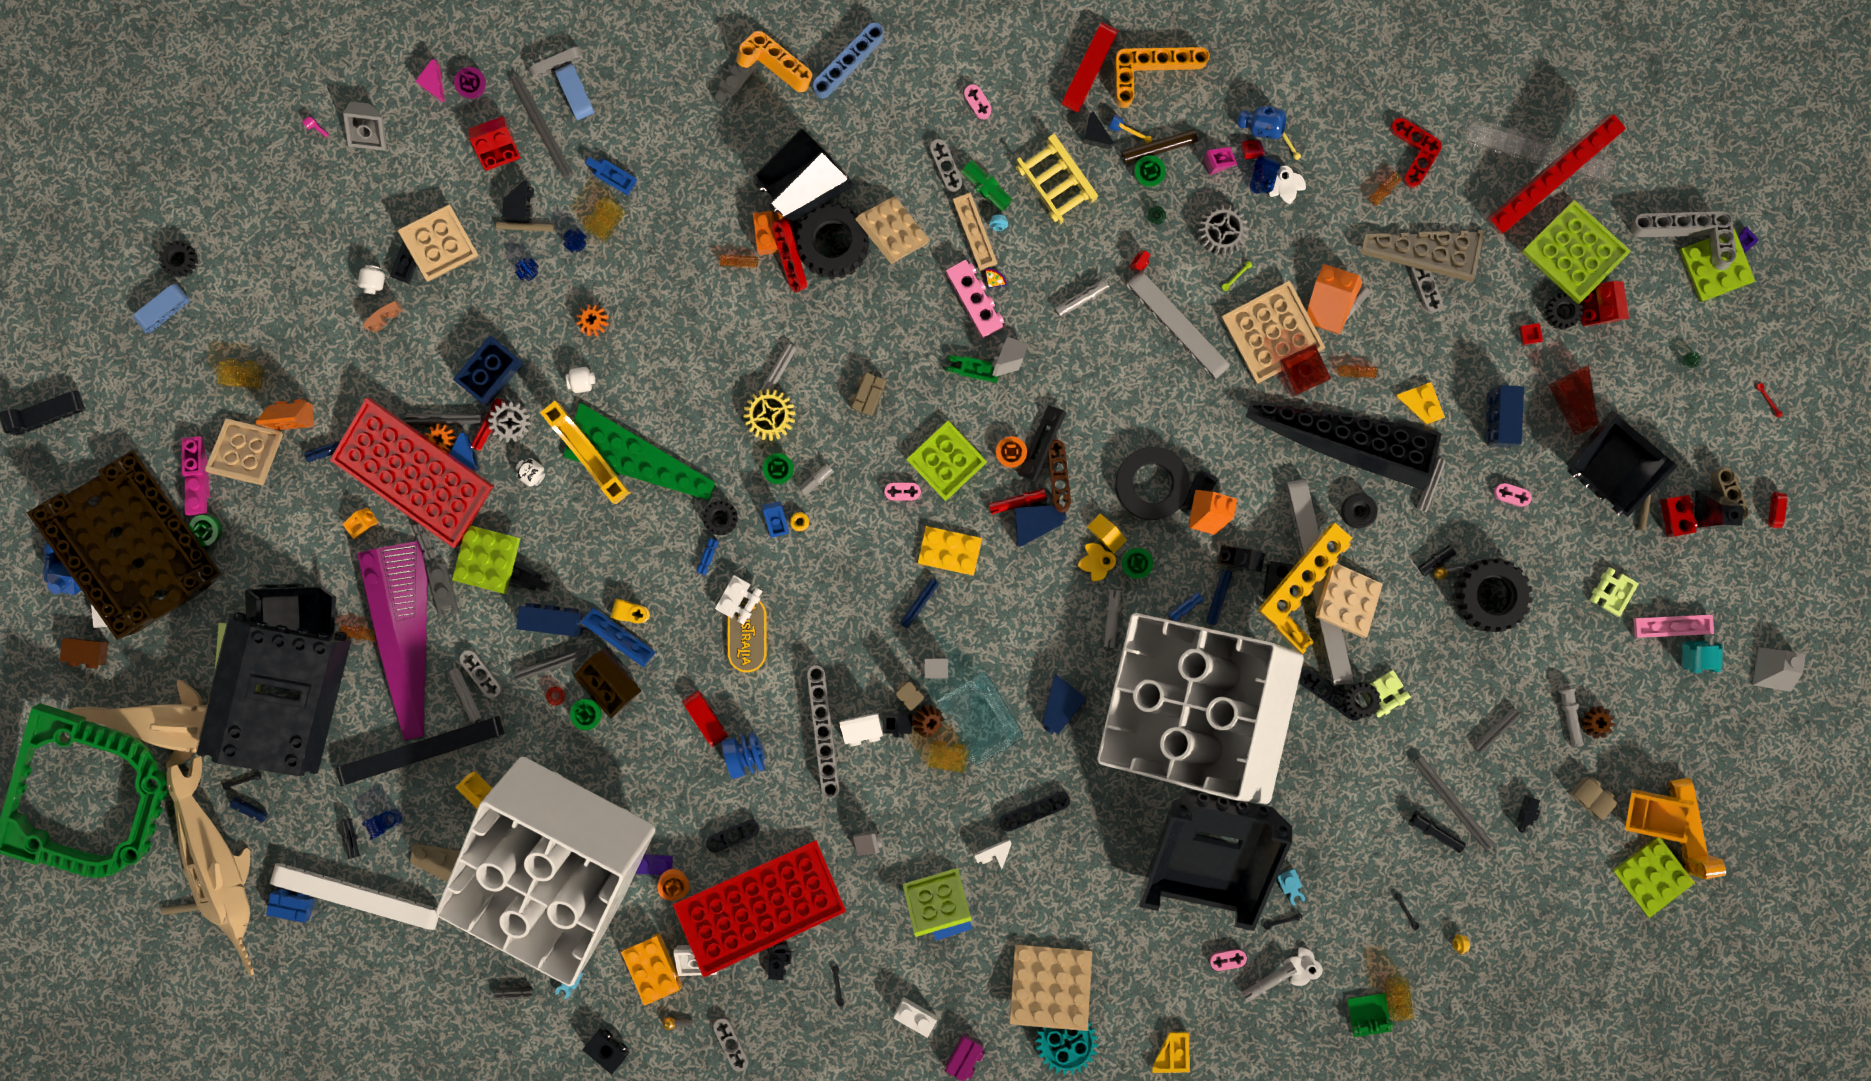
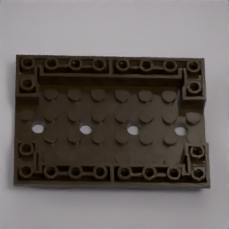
(105, 563)

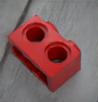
(1673, 516)

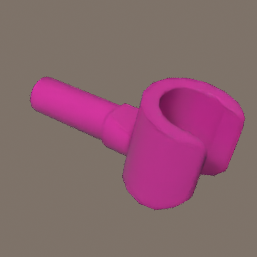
(309, 122)

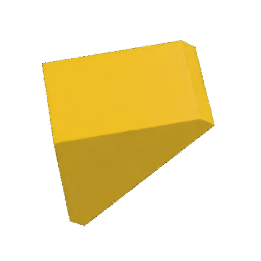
(1107, 533)

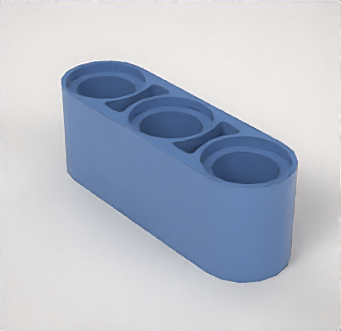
(574, 91)
(160, 308)

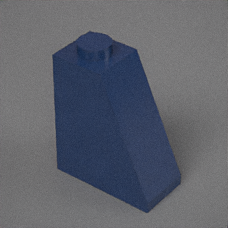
(1035, 522)
(1061, 705)

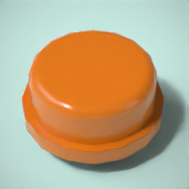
(1011, 452)
(673, 885)

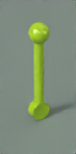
(1225, 287)

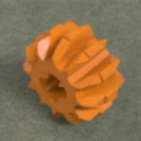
(598, 323)
(444, 433)

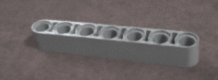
(1178, 324)
(820, 740)

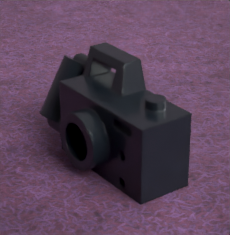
(1528, 813)
(777, 961)

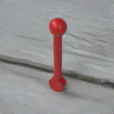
(1760, 387)

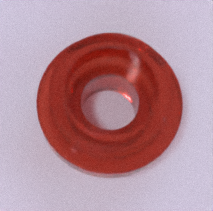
(549, 696)

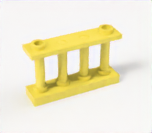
(1065, 162)

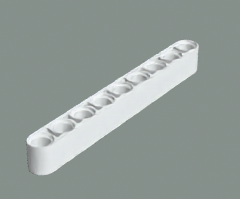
(353, 896)

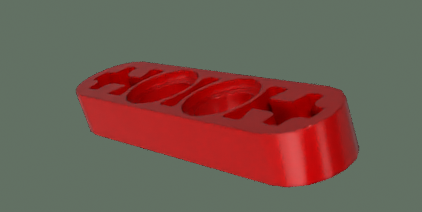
(783, 234)

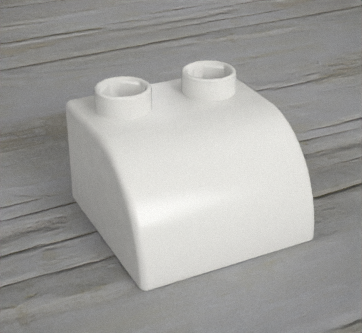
(1200, 708)
(544, 870)

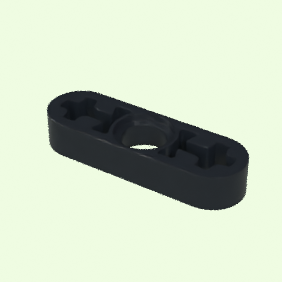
(717, 836)

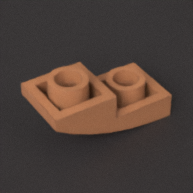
(378, 319)

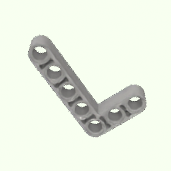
(1692, 228)

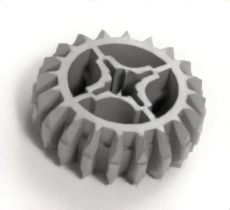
(1228, 214)

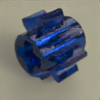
(574, 240)
(526, 269)

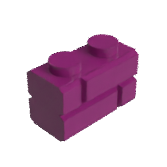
(964, 1058)

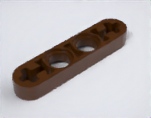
(1059, 476)

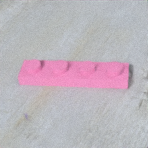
(1673, 626)

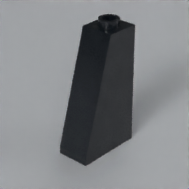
(1716, 510)

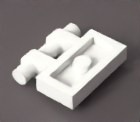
(733, 596)

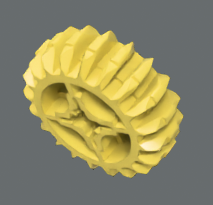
(760, 418)

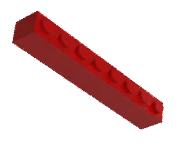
(1556, 173)

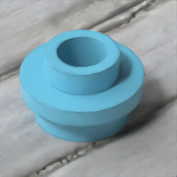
(998, 222)

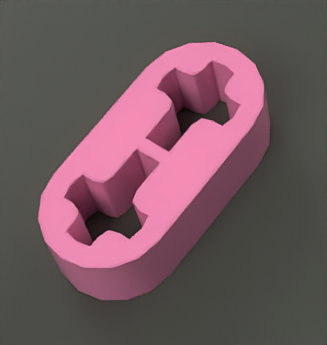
(974, 104)
(902, 496)
(1510, 498)
(1229, 964)

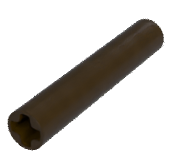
(1160, 146)

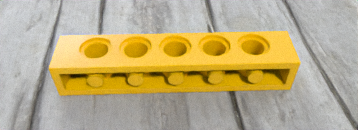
(1333, 534)

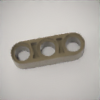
(1730, 484)

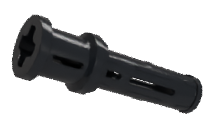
(1429, 827)

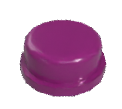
(470, 83)

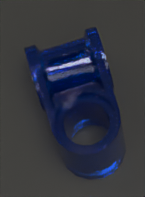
(1265, 173)
(380, 824)

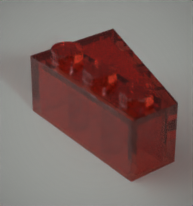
(1576, 399)

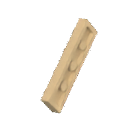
(975, 231)

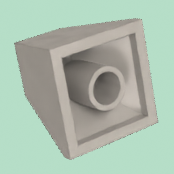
(364, 126)
(1778, 669)

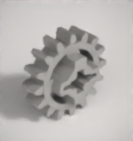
(500, 420)

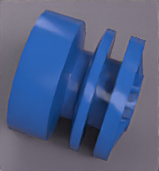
(741, 755)

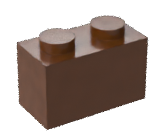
(83, 651)

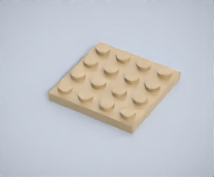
(1271, 330)
(1051, 987)

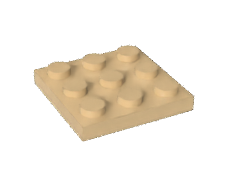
(892, 229)
(438, 243)
(244, 452)
(1348, 600)

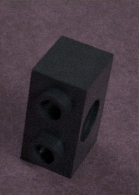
(611, 1061)

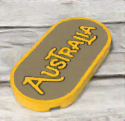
(749, 641)

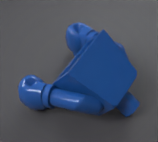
(57, 575)

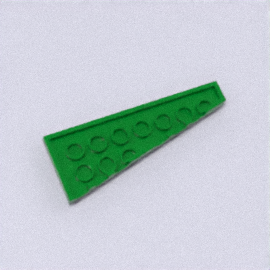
(637, 458)

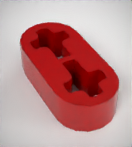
(1777, 510)

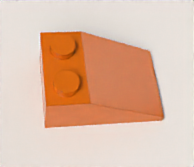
(1333, 298)
(287, 416)

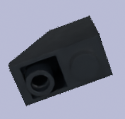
(517, 203)
(1241, 558)

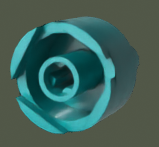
(1702, 656)

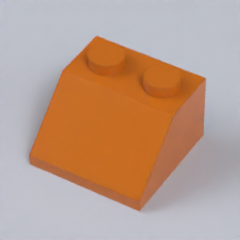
(763, 231)
(1211, 511)

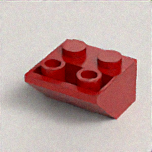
(494, 143)
(1605, 304)

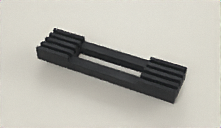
(1052, 417)

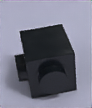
(897, 724)

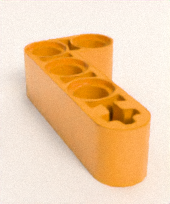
(774, 57)

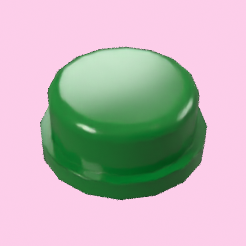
(1150, 171)
(778, 468)
(206, 529)
(1137, 563)
(585, 714)

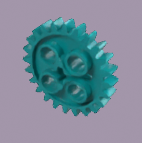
(1074, 1059)

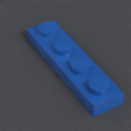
(618, 637)

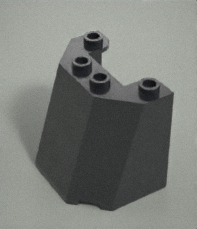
(801, 177)
(1620, 464)
(292, 606)

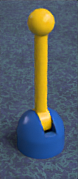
(1117, 124)

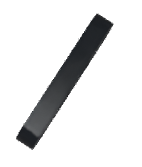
(1329, 696)
(1035, 814)

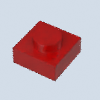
(1252, 149)
(1140, 261)
(1531, 334)

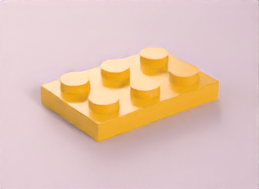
(949, 550)

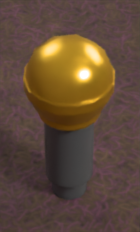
(1441, 573)
(670, 1023)

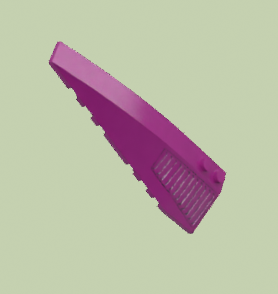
(397, 602)

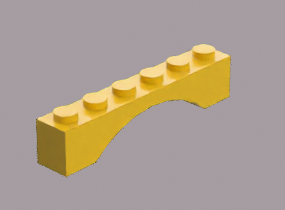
(585, 452)

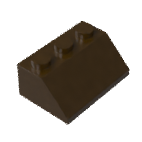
(607, 683)

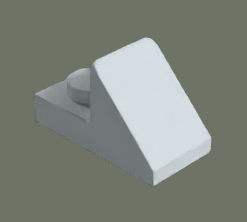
(999, 850)

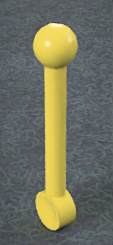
(1296, 155)

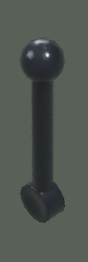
(257, 776)
(1398, 897)
(1267, 925)
(840, 1002)

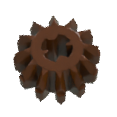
(927, 721)
(1595, 729)

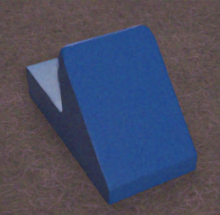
(775, 519)

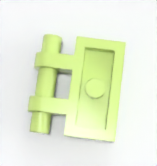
(1619, 595)
(1388, 685)

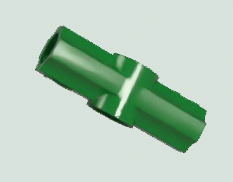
(986, 185)

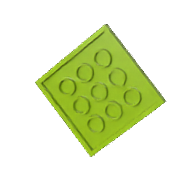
(1576, 251)

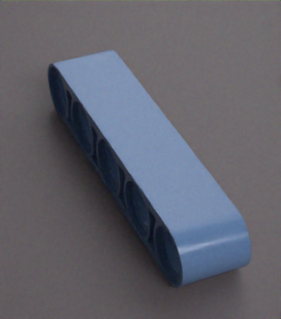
(849, 52)

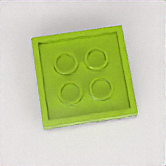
(1706, 278)
(946, 460)
(486, 559)
(1653, 876)
(936, 902)

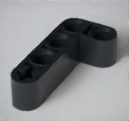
(47, 412)

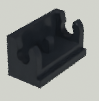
(1203, 482)

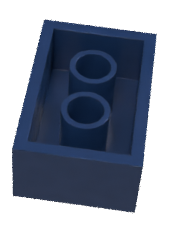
(488, 370)
(1505, 416)
(550, 619)

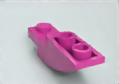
(196, 478)

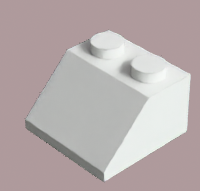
(861, 728)

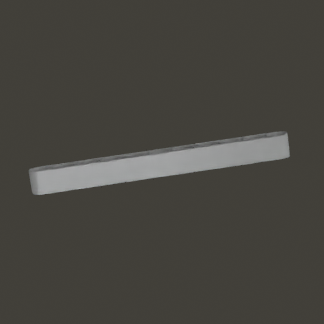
(1307, 534)

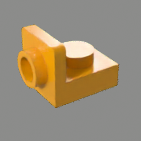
(360, 522)

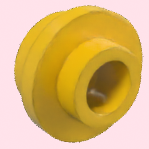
(804, 526)
(1461, 944)

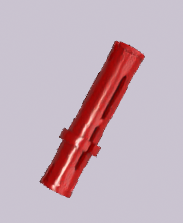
(1018, 501)

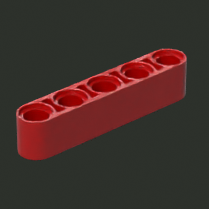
(1089, 67)

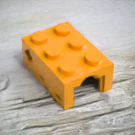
(1659, 815)
(652, 969)

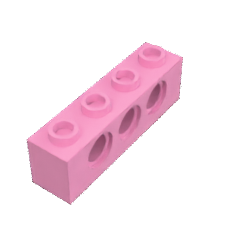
(984, 327)

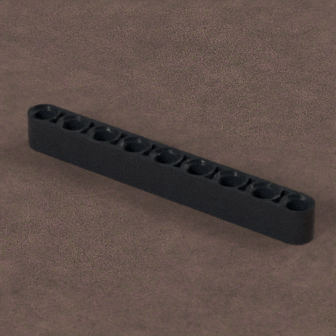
(419, 751)

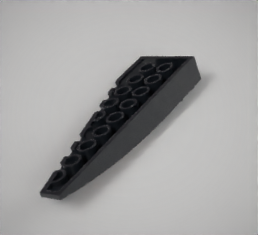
(1378, 446)

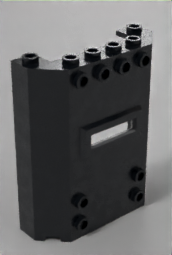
(268, 729)
(1214, 869)

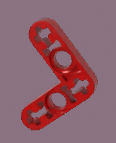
(1424, 151)

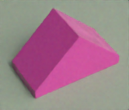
(431, 80)
(1219, 160)

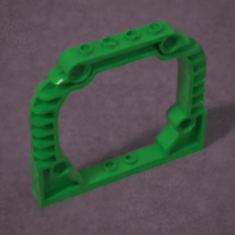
(16, 833)

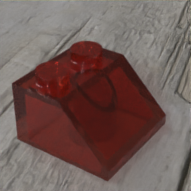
(1304, 370)

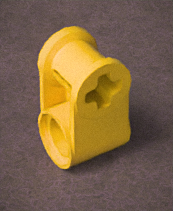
(626, 611)

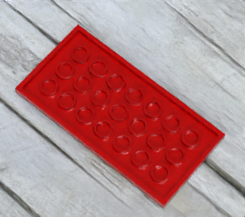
(411, 472)
(759, 908)

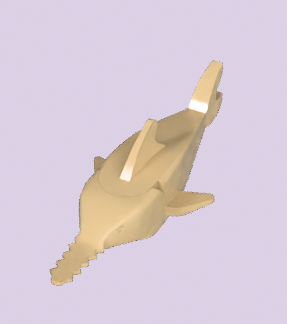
(161, 725)
(208, 864)

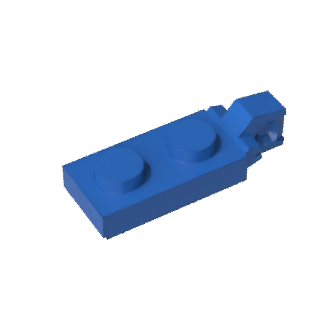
(612, 175)

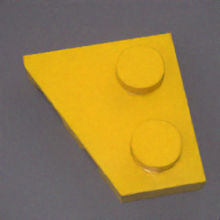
(1423, 403)
(1173, 1054)

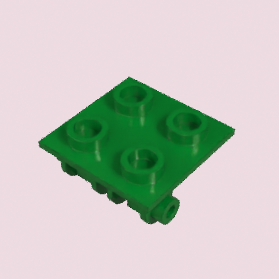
(1369, 1015)

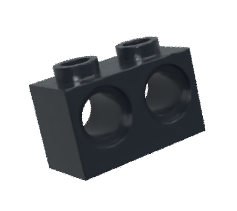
(1272, 579)

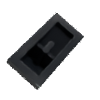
(1096, 133)

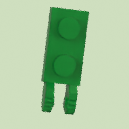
(973, 369)

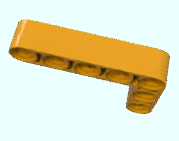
(1152, 64)
(1695, 851)

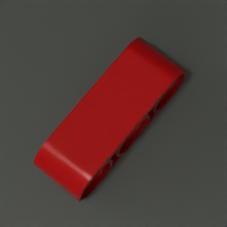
(704, 719)

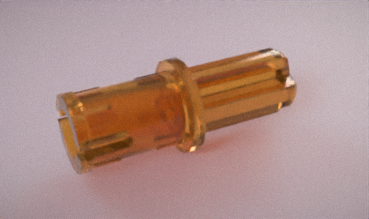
(1385, 188)
(738, 261)
(1357, 371)
(359, 633)

